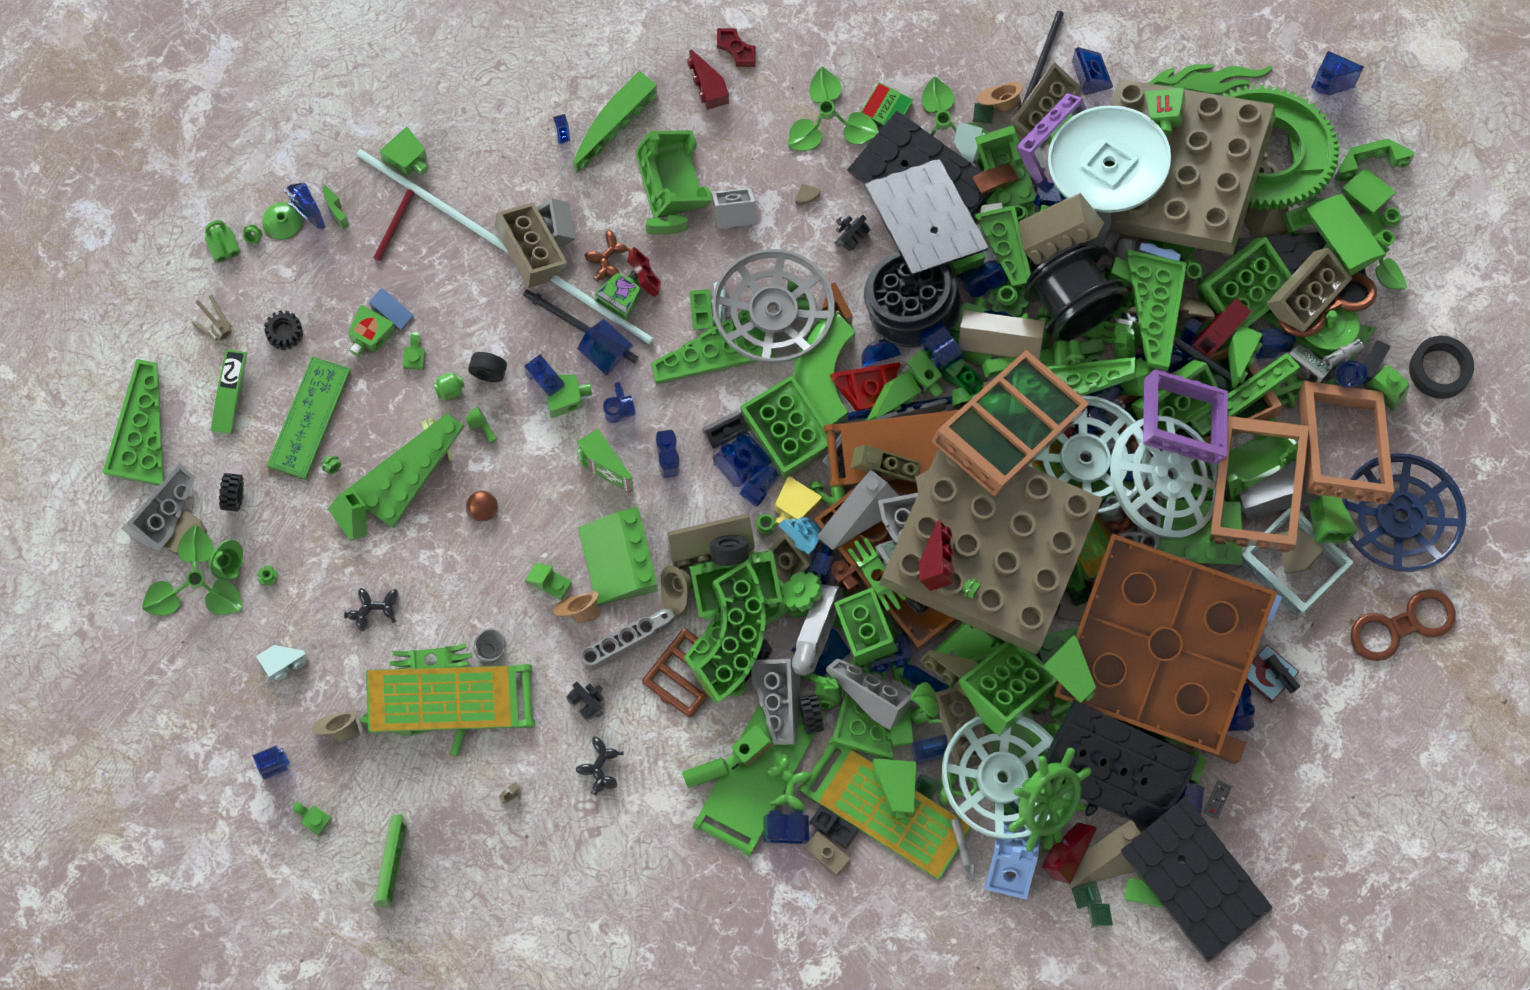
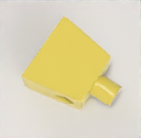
(795, 501)

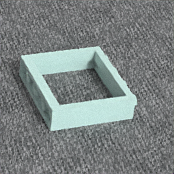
(1271, 582)

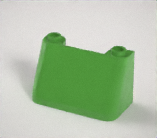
(670, 173)
(1256, 461)
(705, 573)

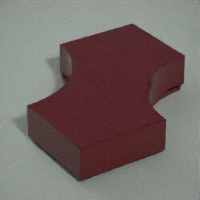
(741, 52)
(645, 274)

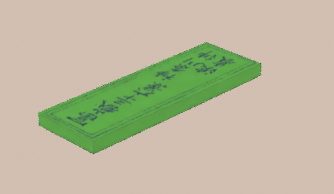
(308, 418)

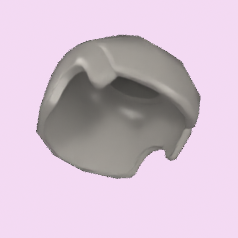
(489, 645)

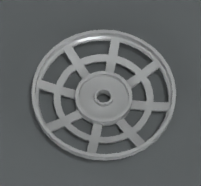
(769, 296)

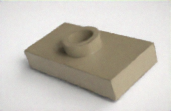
(827, 853)

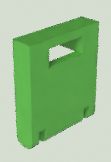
(968, 642)

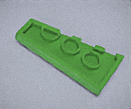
(1004, 237)

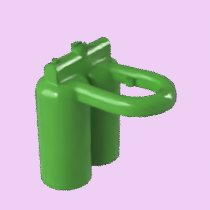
(221, 241)
(1067, 352)
(942, 797)

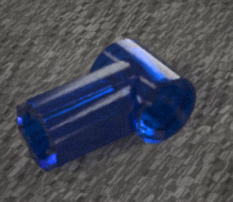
(756, 489)

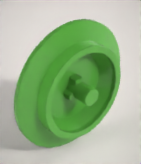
(1338, 331)

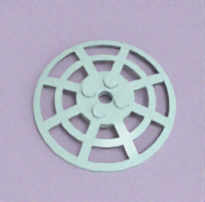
(1096, 449)
(1161, 483)
(987, 773)

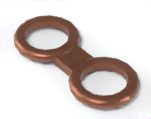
(1336, 304)
(1403, 625)

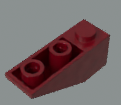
(711, 84)
(1221, 328)
(936, 562)

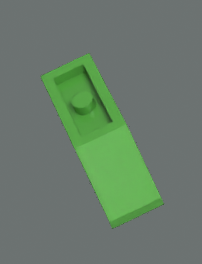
(1397, 155)

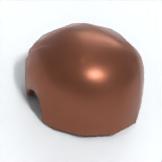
(481, 506)

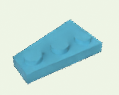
(803, 532)

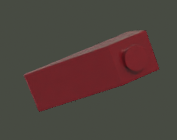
(1067, 855)

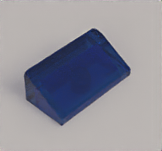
(918, 676)

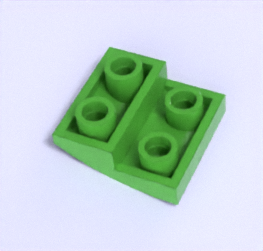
(1368, 191)

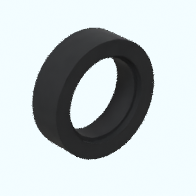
(1449, 345)

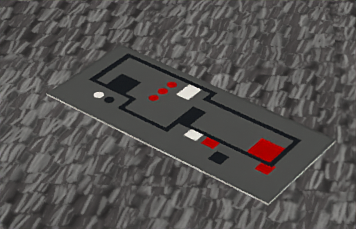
(1217, 799)

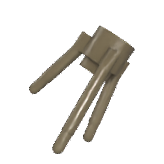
(220, 329)

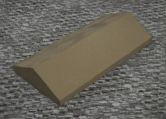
(1044, 98)
(1000, 335)
(954, 713)

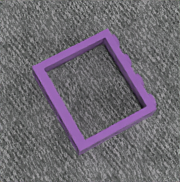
(1068, 105)
(1164, 440)

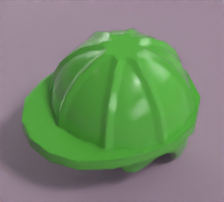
(226, 560)

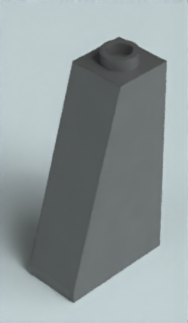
(1273, 494)

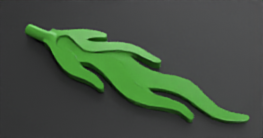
(1191, 79)

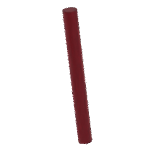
(393, 225)

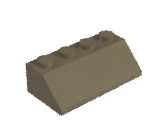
(1059, 227)
(530, 244)
(1309, 290)
(693, 543)

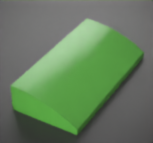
(1345, 233)
(390, 861)

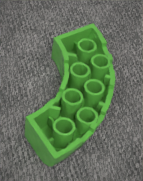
(814, 368)
(740, 633)

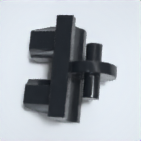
(857, 226)
(592, 707)

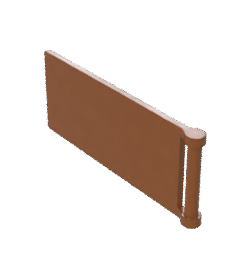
(899, 435)

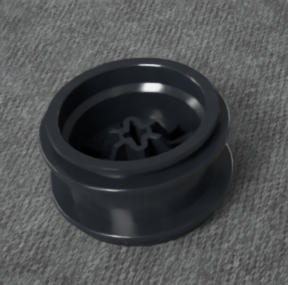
(886, 286)

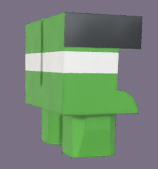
(1127, 336)

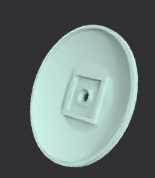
(1113, 135)

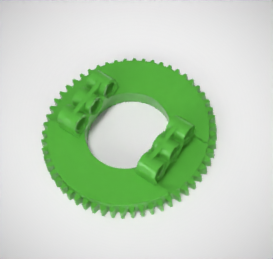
(1311, 146)

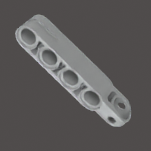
(659, 622)
(816, 630)

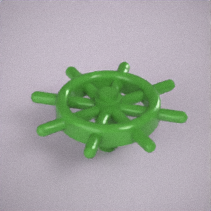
(1049, 799)

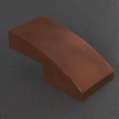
(996, 177)

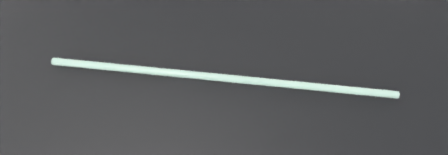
(498, 242)

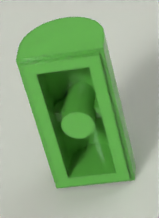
(705, 772)

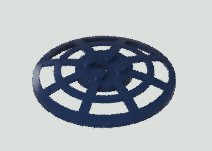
(1415, 511)

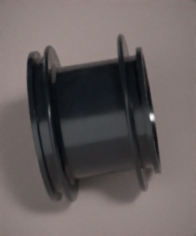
(1075, 291)

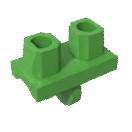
(1292, 387)

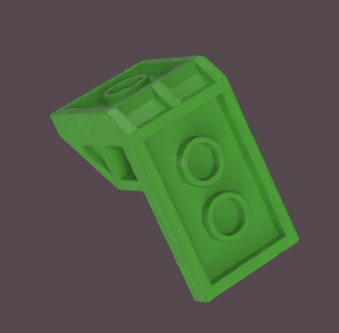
(999, 149)

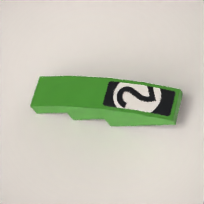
(228, 391)

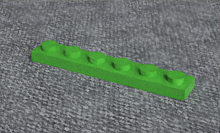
(1250, 391)

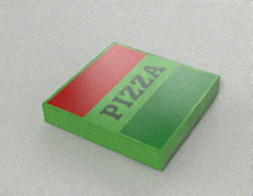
(884, 103)

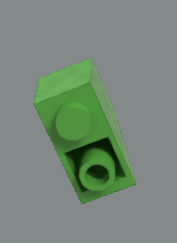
(350, 514)

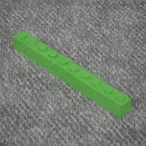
(994, 367)

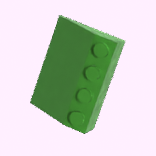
(1250, 276)
(786, 426)
(1198, 546)
(618, 556)
(1007, 686)

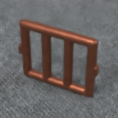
(660, 665)

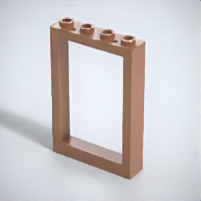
(1339, 487)
(1261, 540)

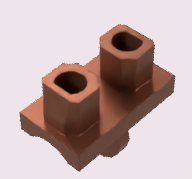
(845, 576)

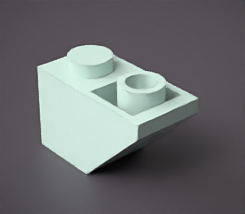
(965, 141)
(280, 660)

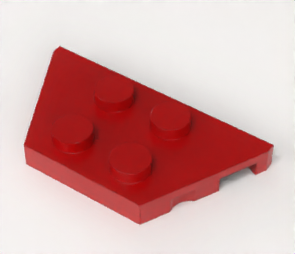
(864, 385)

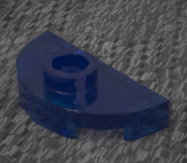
(878, 351)

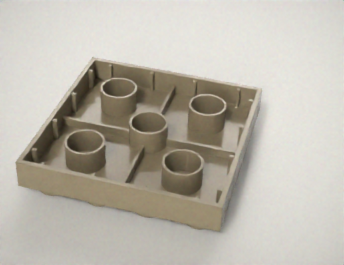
(1210, 170)
(1012, 543)

